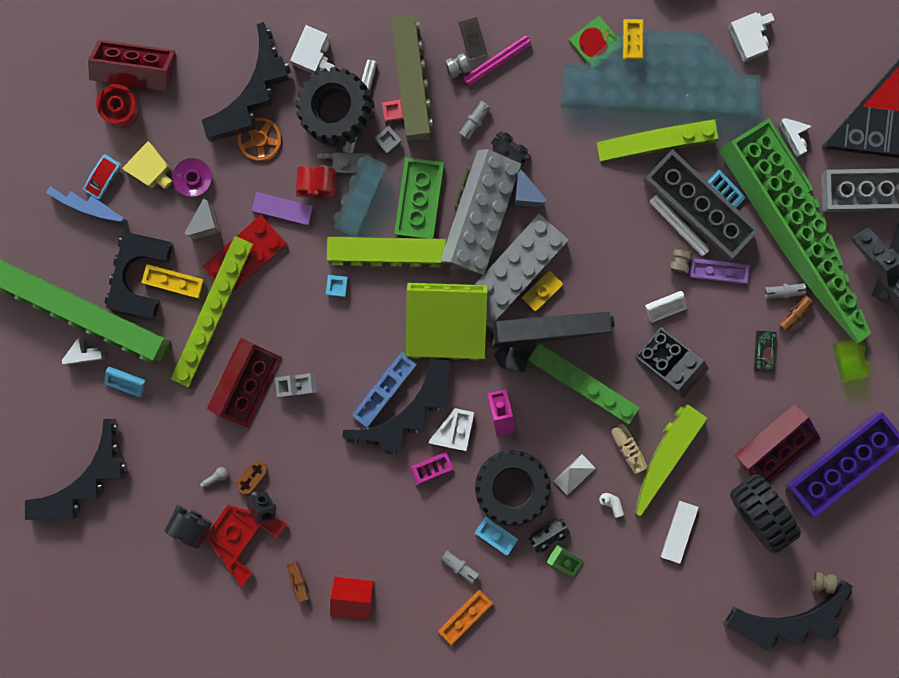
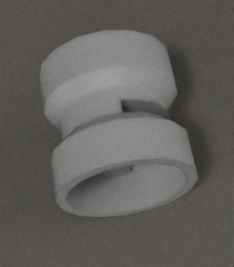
(453, 67)

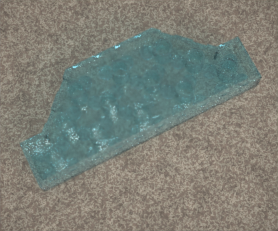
(677, 76)

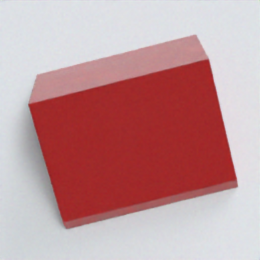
(351, 598)

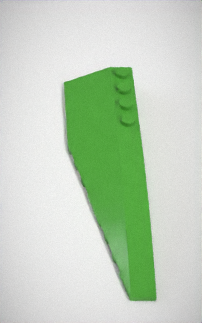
(792, 216)

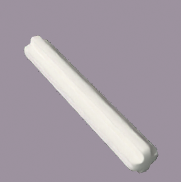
(682, 228)

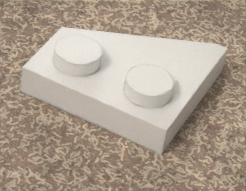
(455, 430)

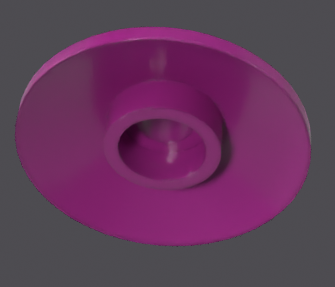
(185, 170)

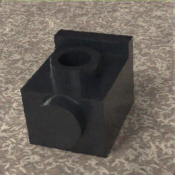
(261, 507)

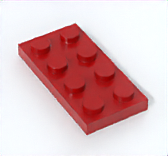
(266, 246)

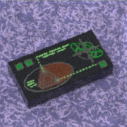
(765, 350)

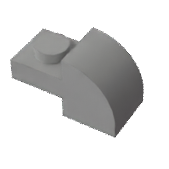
(295, 385)

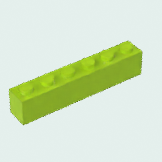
(385, 250)

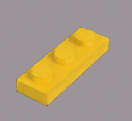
(172, 281)

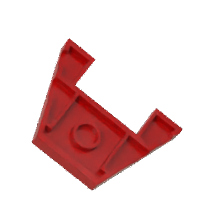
(232, 534)

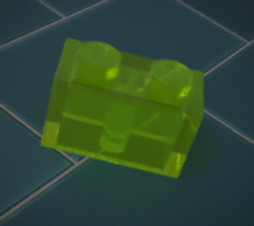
(851, 360)

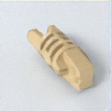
(629, 448)

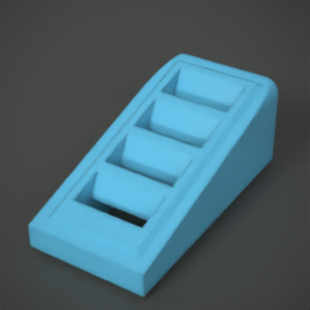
(724, 180)

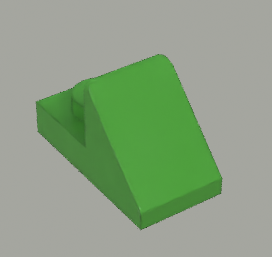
(565, 561)

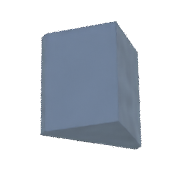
(527, 193)

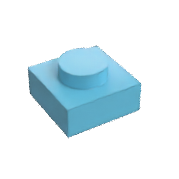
(336, 285)

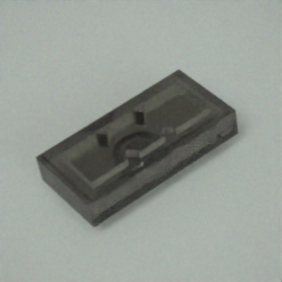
(472, 38)

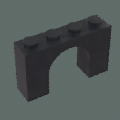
(131, 249)

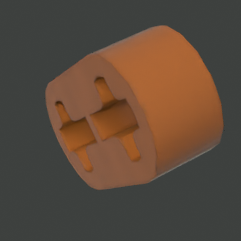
(248, 474)

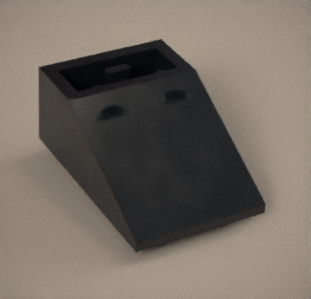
(672, 362)

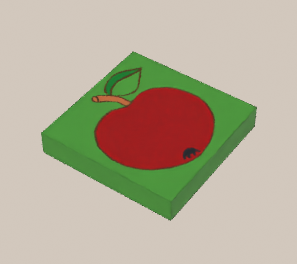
(592, 38)

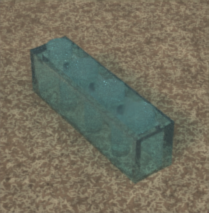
(360, 196)

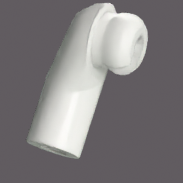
(613, 502)

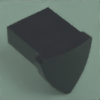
(511, 358)

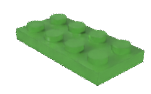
(419, 198)

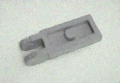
(343, 162)

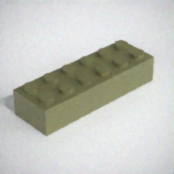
(411, 82)

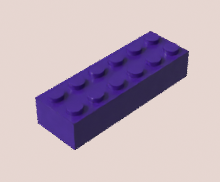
(845, 464)

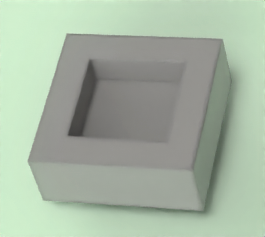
(387, 139)

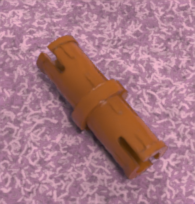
(796, 314)
(297, 581)

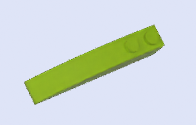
(658, 140)
(669, 451)

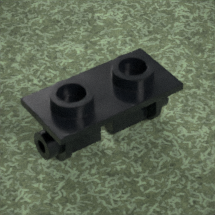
(505, 143)
(557, 532)

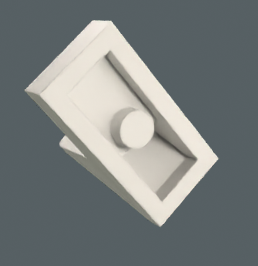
(791, 131)
(77, 354)

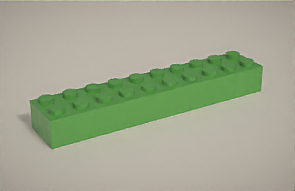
(81, 313)

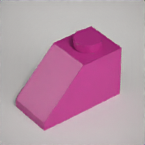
(501, 413)

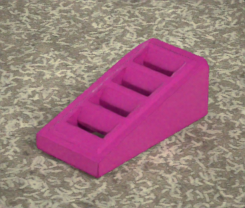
(414, 473)

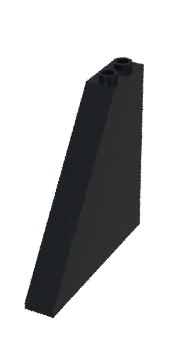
(549, 328)

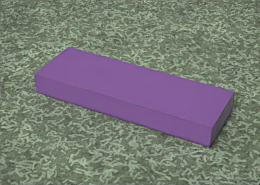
(282, 208)
(719, 271)

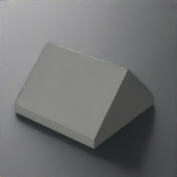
(204, 222)

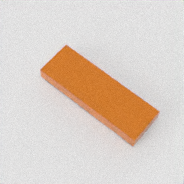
(465, 617)

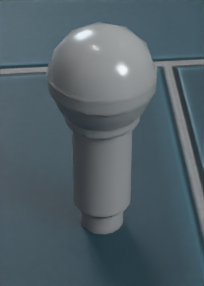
(219, 475)

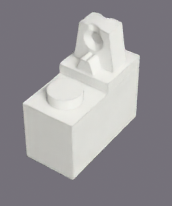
(748, 35)
(309, 51)

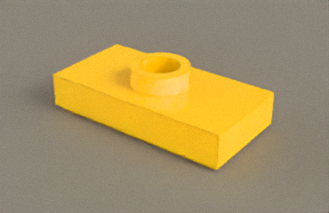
(632, 39)
(542, 291)

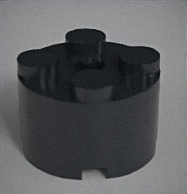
(188, 526)

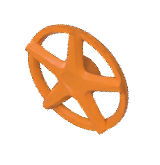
(260, 139)

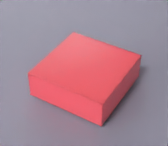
(392, 111)

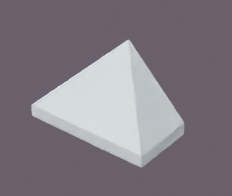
(574, 474)

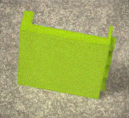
(446, 321)

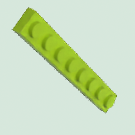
(212, 311)

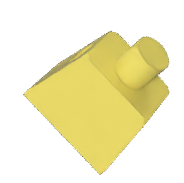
(149, 167)

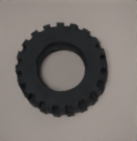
(318, 89)
(531, 507)
(765, 513)

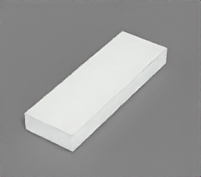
(679, 532)

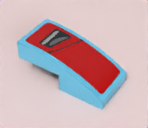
(101, 176)

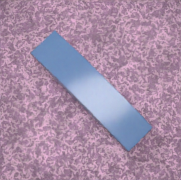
(91, 207)
(384, 389)

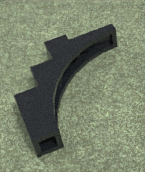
(268, 71)
(883, 261)
(390, 433)
(87, 486)
(793, 628)

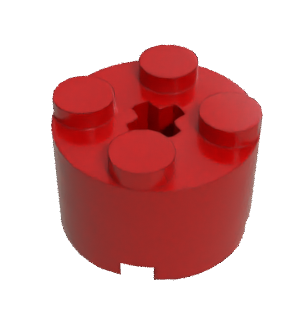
(112, 97)
(315, 182)

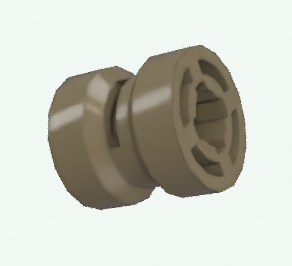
(681, 259)
(822, 582)

